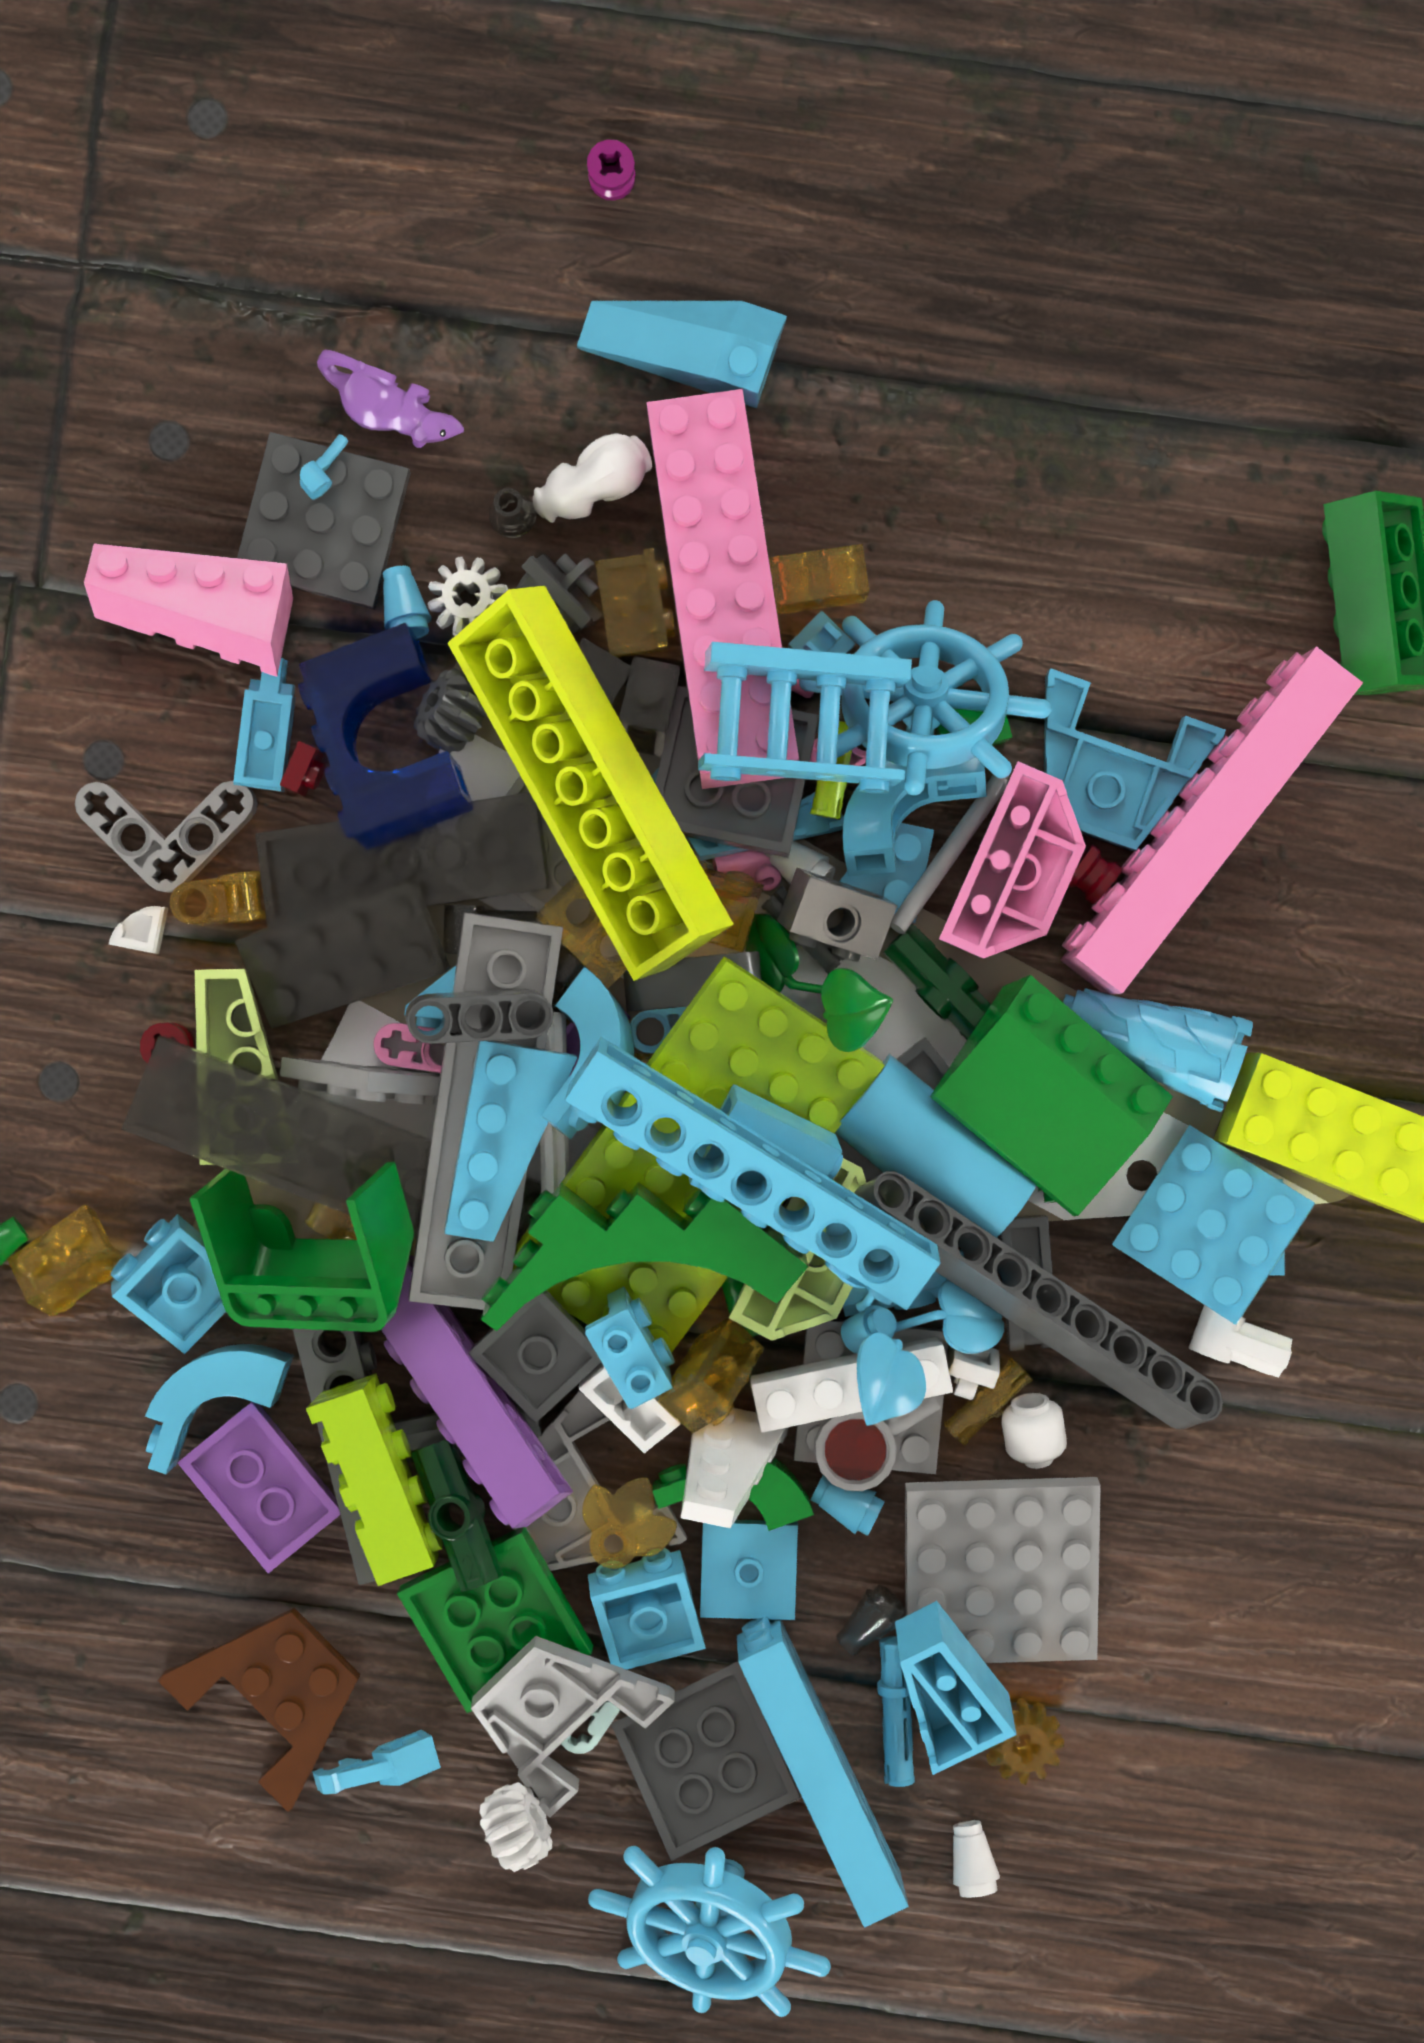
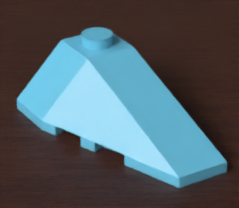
(690, 342)

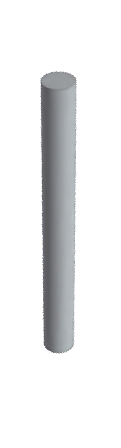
(947, 855)

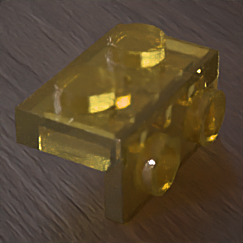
(633, 604)
(65, 1262)

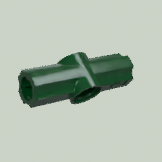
(938, 980)
(466, 1544)

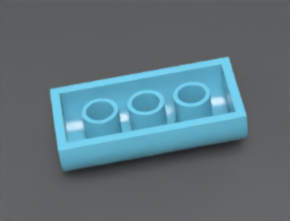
(911, 1134)

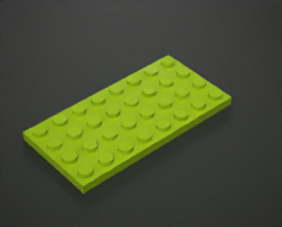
(726, 1036)

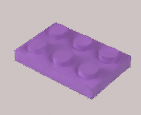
(261, 1486)

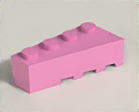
(196, 599)

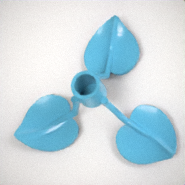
(893, 1379)

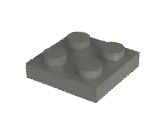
(537, 1355)

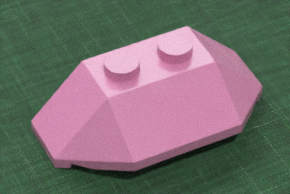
(1018, 868)

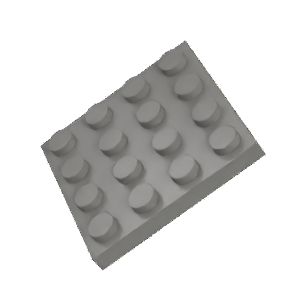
(1008, 1563)

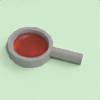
(861, 1454)

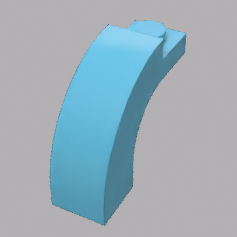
(875, 817)
(233, 1370)

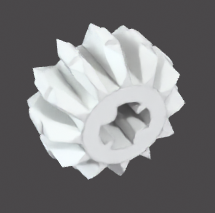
(459, 581)
(515, 1827)

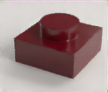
(304, 769)

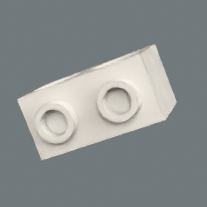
(642, 1425)

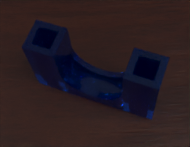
(342, 692)

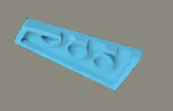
(501, 1132)

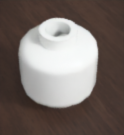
(1034, 1430)

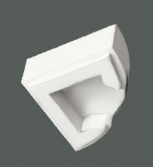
(141, 930)

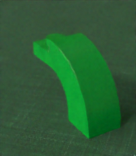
(776, 1495)

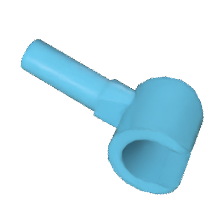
(312, 475)

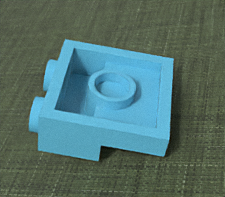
(170, 1284)
(646, 1610)

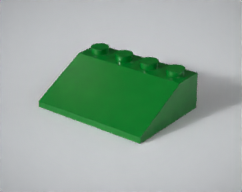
(1050, 1094)

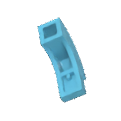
(596, 1015)

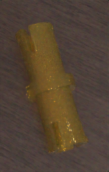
(988, 1402)

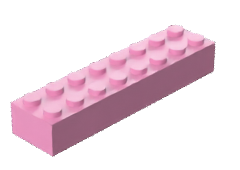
(716, 559)
(1210, 821)

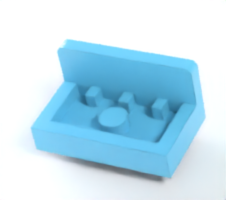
(629, 1350)

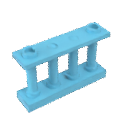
(831, 675)

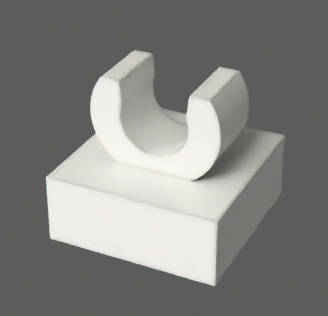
(973, 1370)

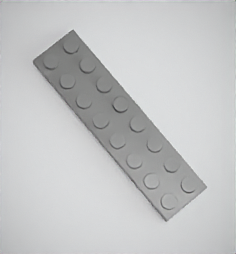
(490, 957)

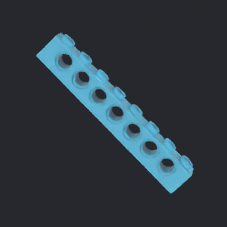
(891, 1280)

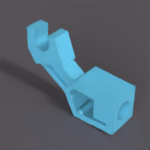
(391, 1765)

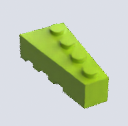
(376, 1477)

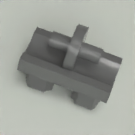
(574, 605)

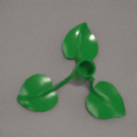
(850, 1003)

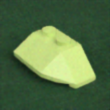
(812, 1298)

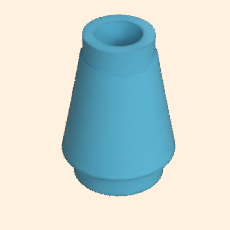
(404, 601)
(851, 1508)

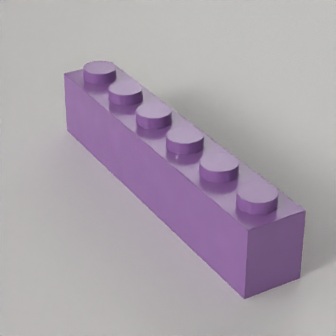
(473, 1411)

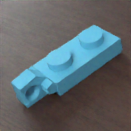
(265, 731)

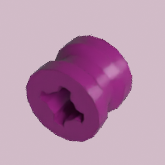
(615, 180)

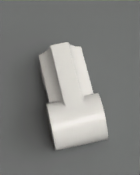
(1240, 1343)

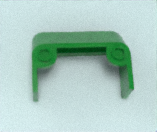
(306, 1283)

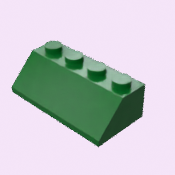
(1378, 588)

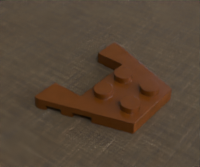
(288, 1679)

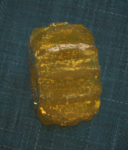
(1035, 1753)

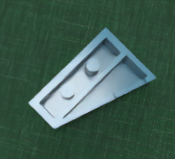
(951, 1688)

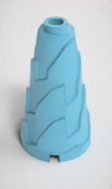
(1172, 1044)

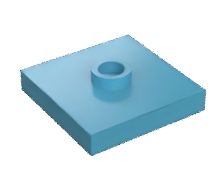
(749, 1571)

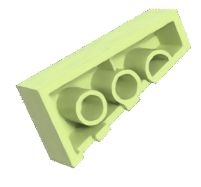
(230, 1021)

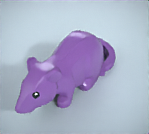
(378, 404)

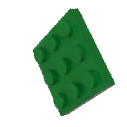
(487, 1626)

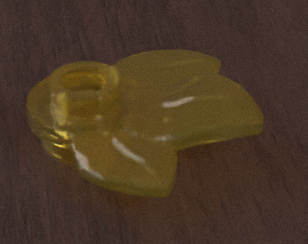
(628, 1516)

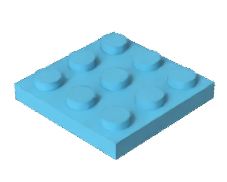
(1213, 1224)

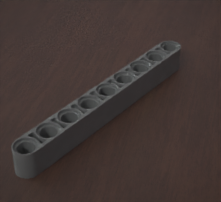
(1176, 1394)

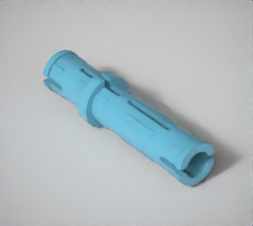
(896, 1717)

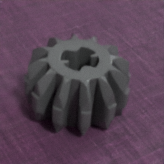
(449, 712)

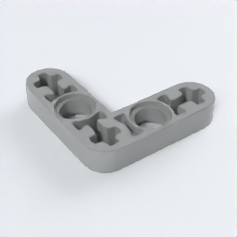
(156, 846)

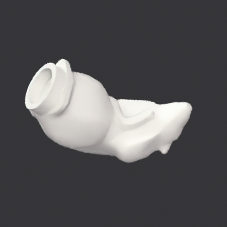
(605, 471)

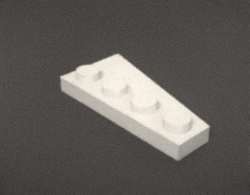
(725, 1467)

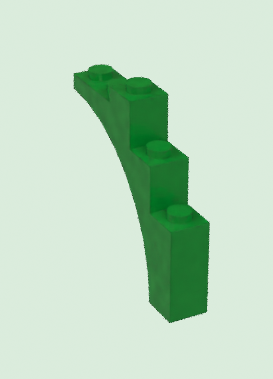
(640, 1229)

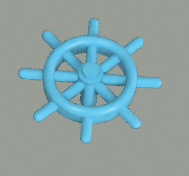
(932, 695)
(709, 1930)

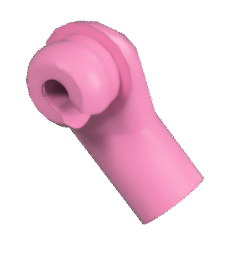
(752, 863)

